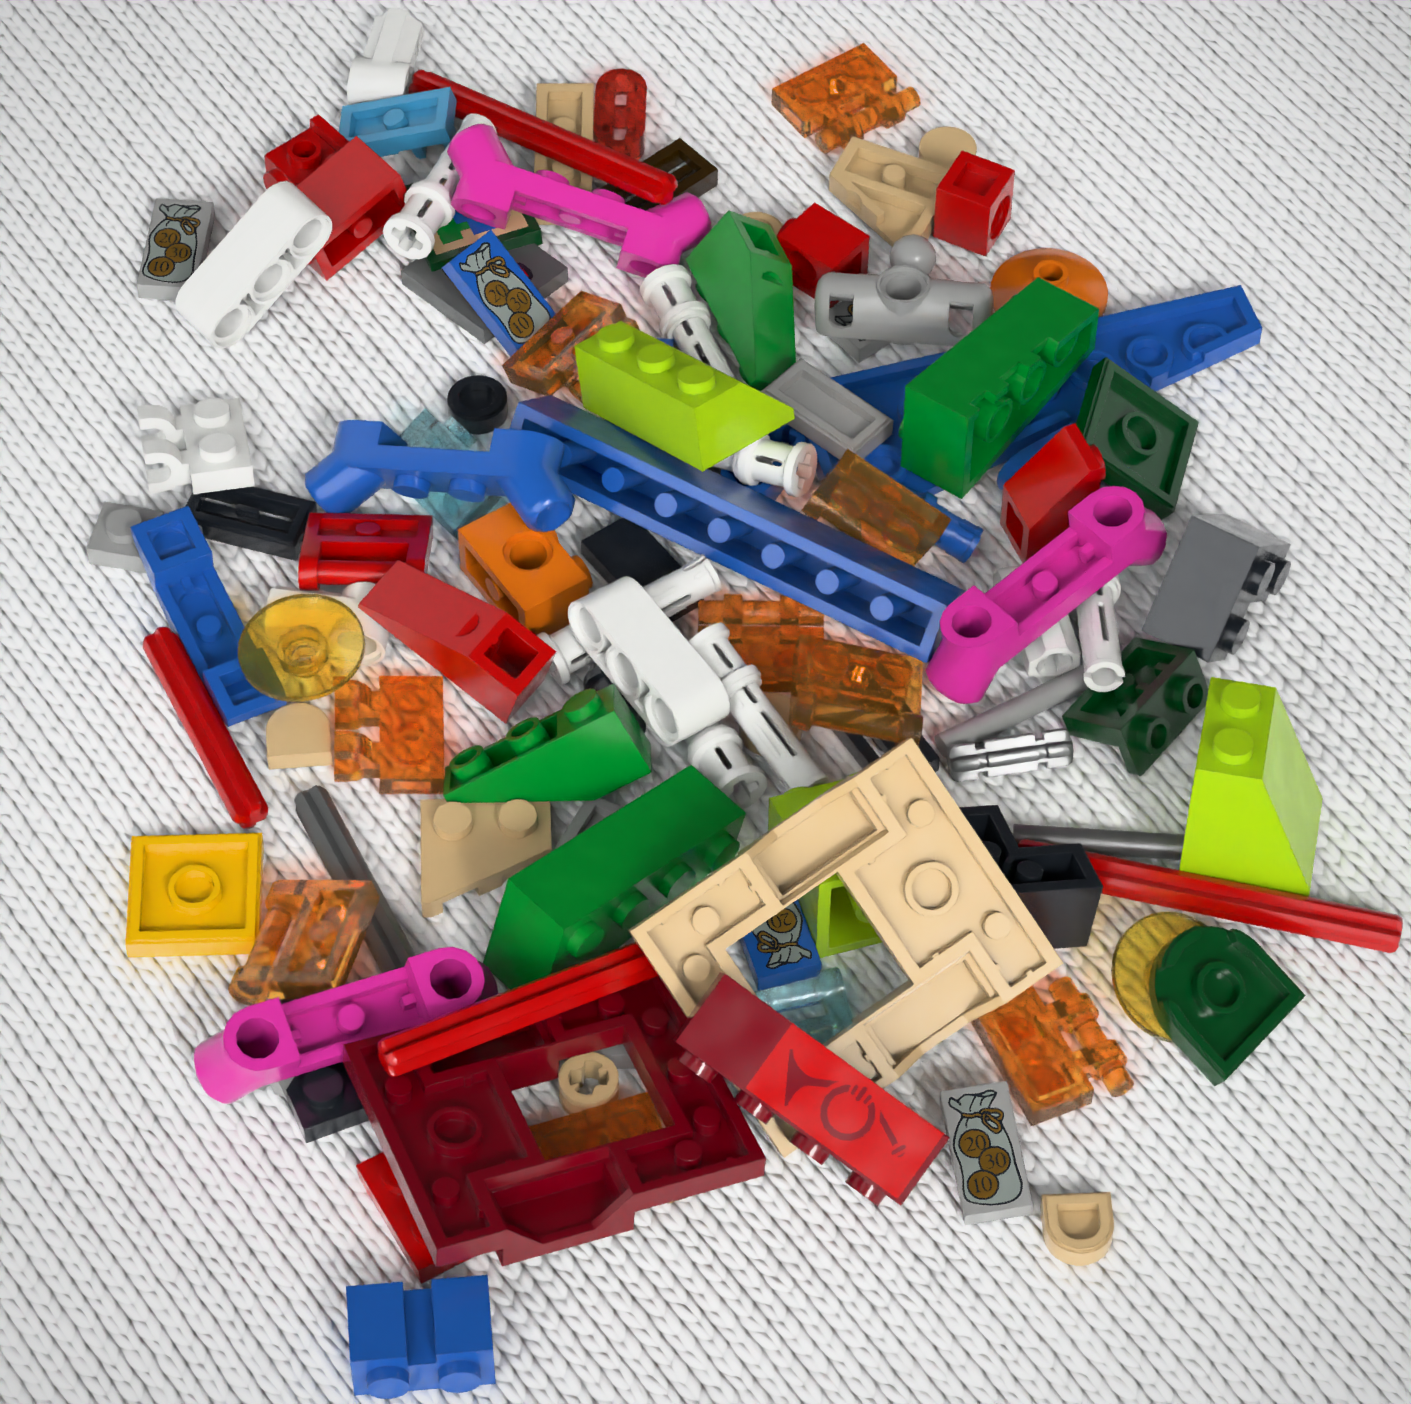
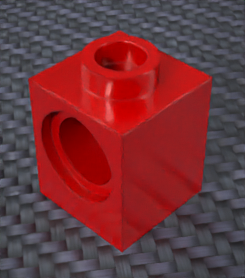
(973, 203)
(822, 244)

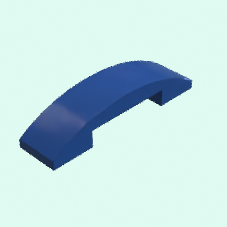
(199, 610)

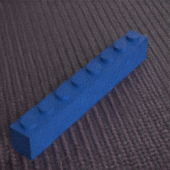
(744, 530)

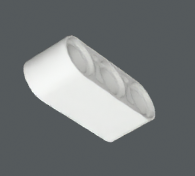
(253, 264)
(648, 660)

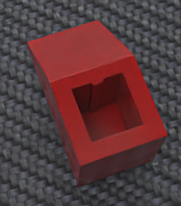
(1047, 488)

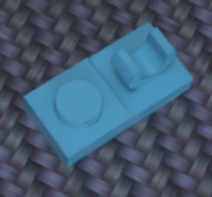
(402, 122)

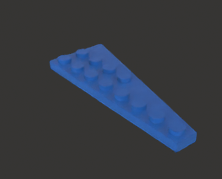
(1149, 342)

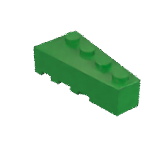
(993, 385)
(612, 878)

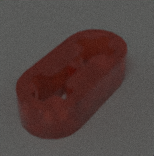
(629, 116)

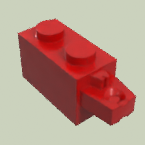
(358, 196)

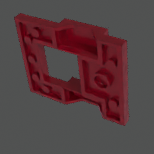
(477, 1169)

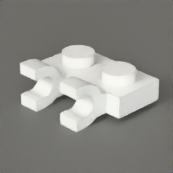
(214, 443)

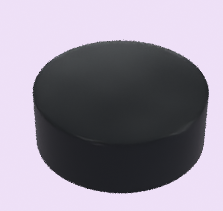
(478, 404)

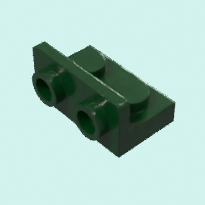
(1149, 709)

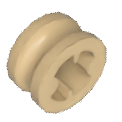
(573, 1076)

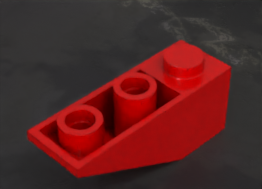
(461, 637)

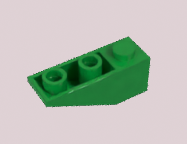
(750, 293)
(564, 757)

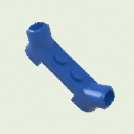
(373, 458)

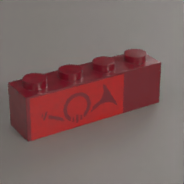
(810, 1089)

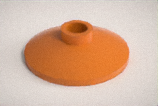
(1055, 266)

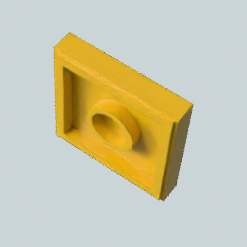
(194, 894)

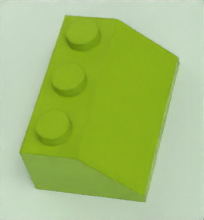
(672, 397)

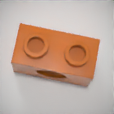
(522, 569)

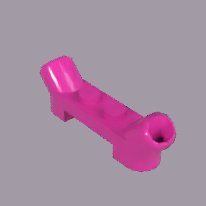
(494, 187)
(989, 629)
(307, 1034)

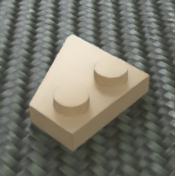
(887, 189)
(477, 846)

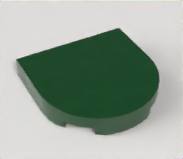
(1218, 997)

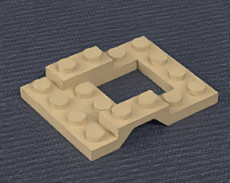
(916, 880)

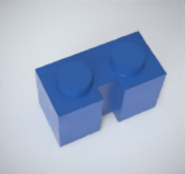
(420, 1337)

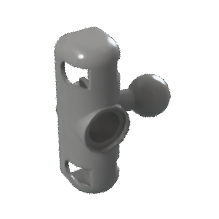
(901, 301)

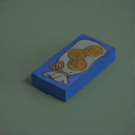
(499, 292)
(781, 949)

